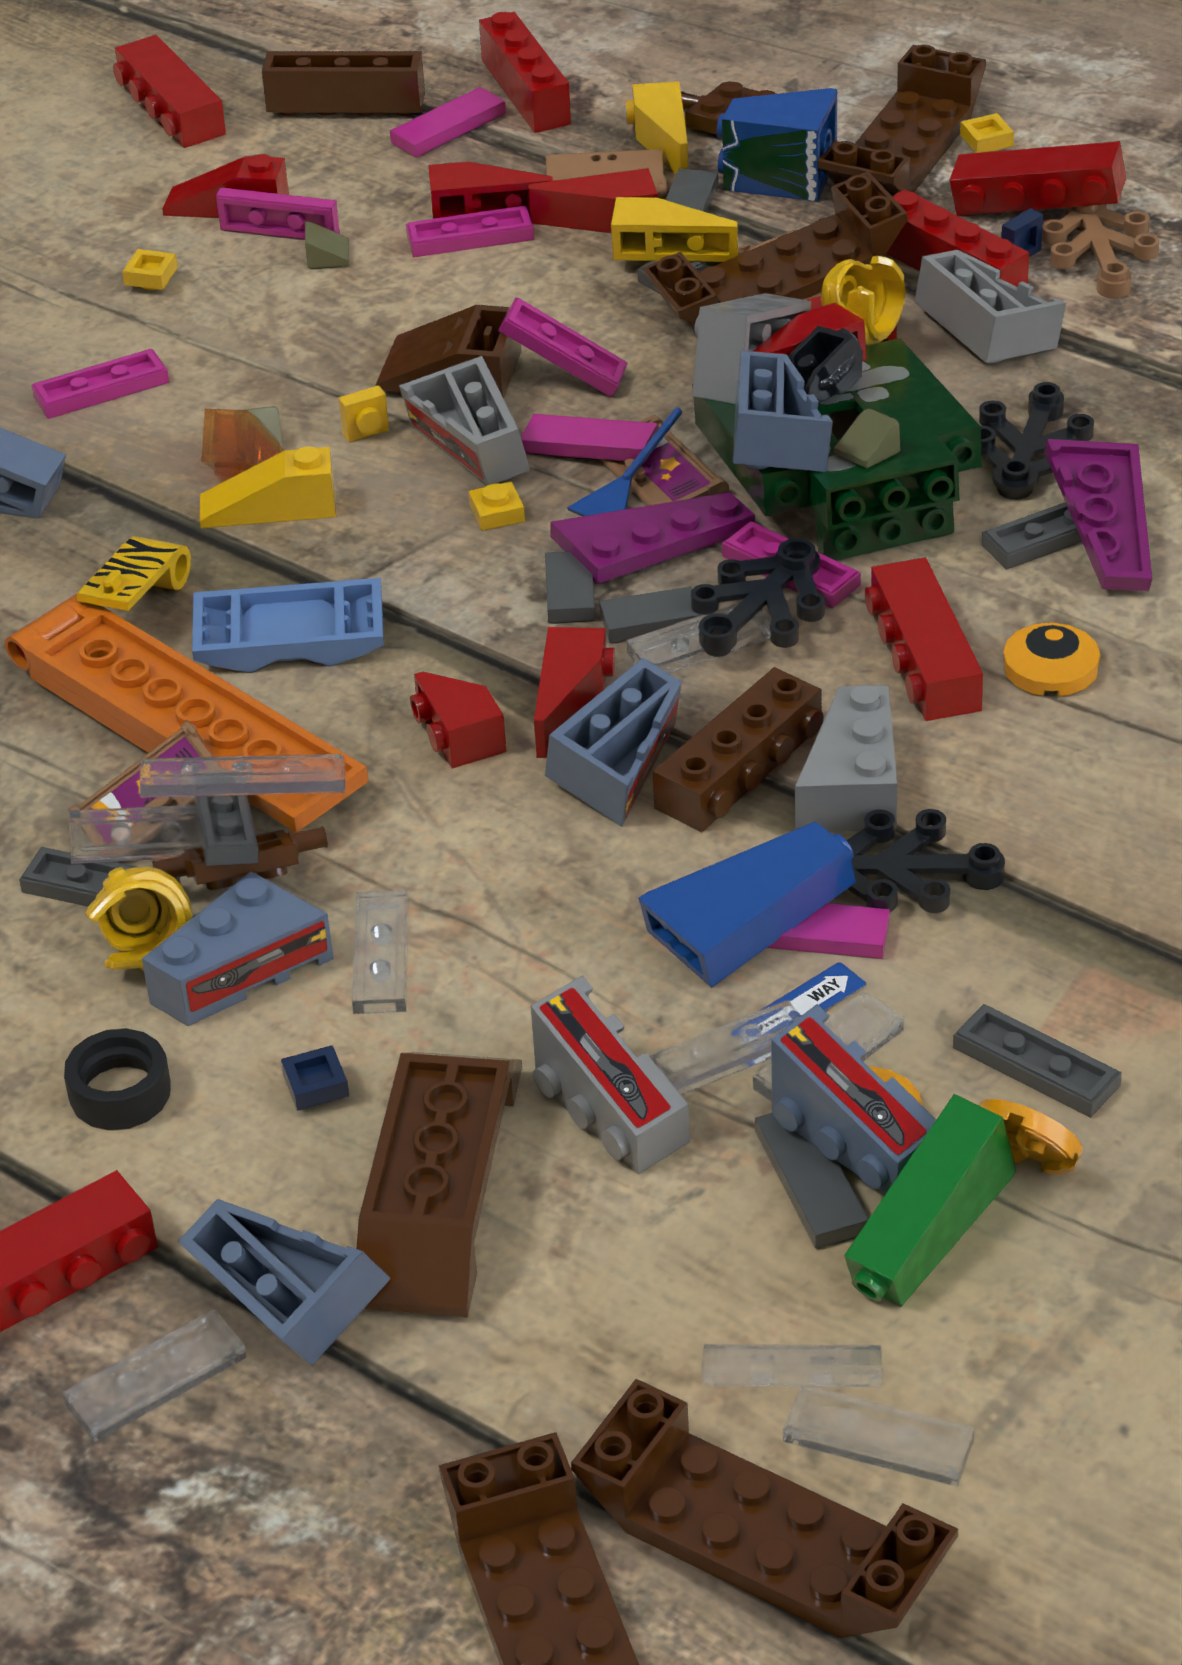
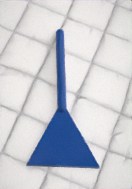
(616, 493)

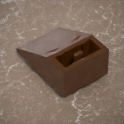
(450, 343)

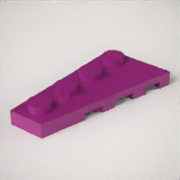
(1107, 507)
(647, 535)

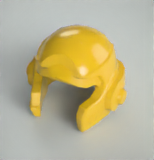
(868, 291)
(138, 913)

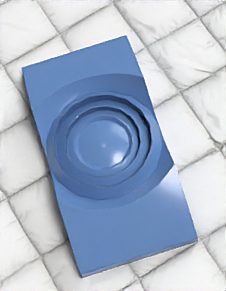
(287, 624)

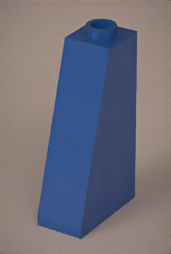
(747, 901)

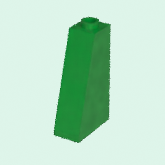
(932, 1202)

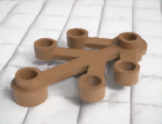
(1114, 276)

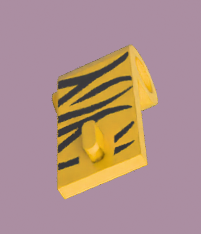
(135, 570)

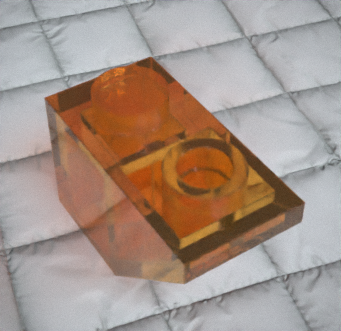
(236, 441)

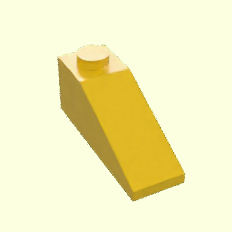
(660, 121)
(660, 228)
(280, 489)

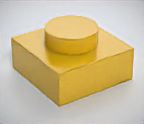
(987, 133)
(150, 269)
(363, 413)
(496, 506)

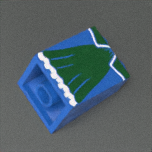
(777, 142)

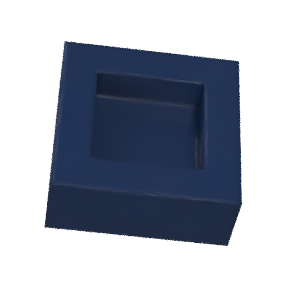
(1025, 231)
(315, 1077)

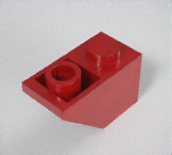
(458, 718)

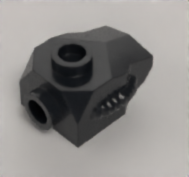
(828, 362)

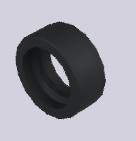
(114, 1050)

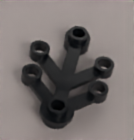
(1019, 475)
(793, 561)
(981, 867)

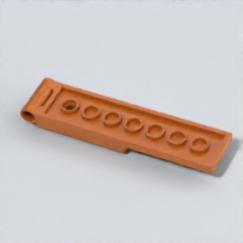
(151, 690)

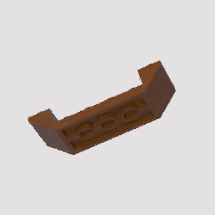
(917, 123)
(794, 263)
(433, 1178)
(755, 1524)
(533, 1557)

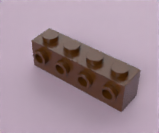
(343, 82)
(737, 749)

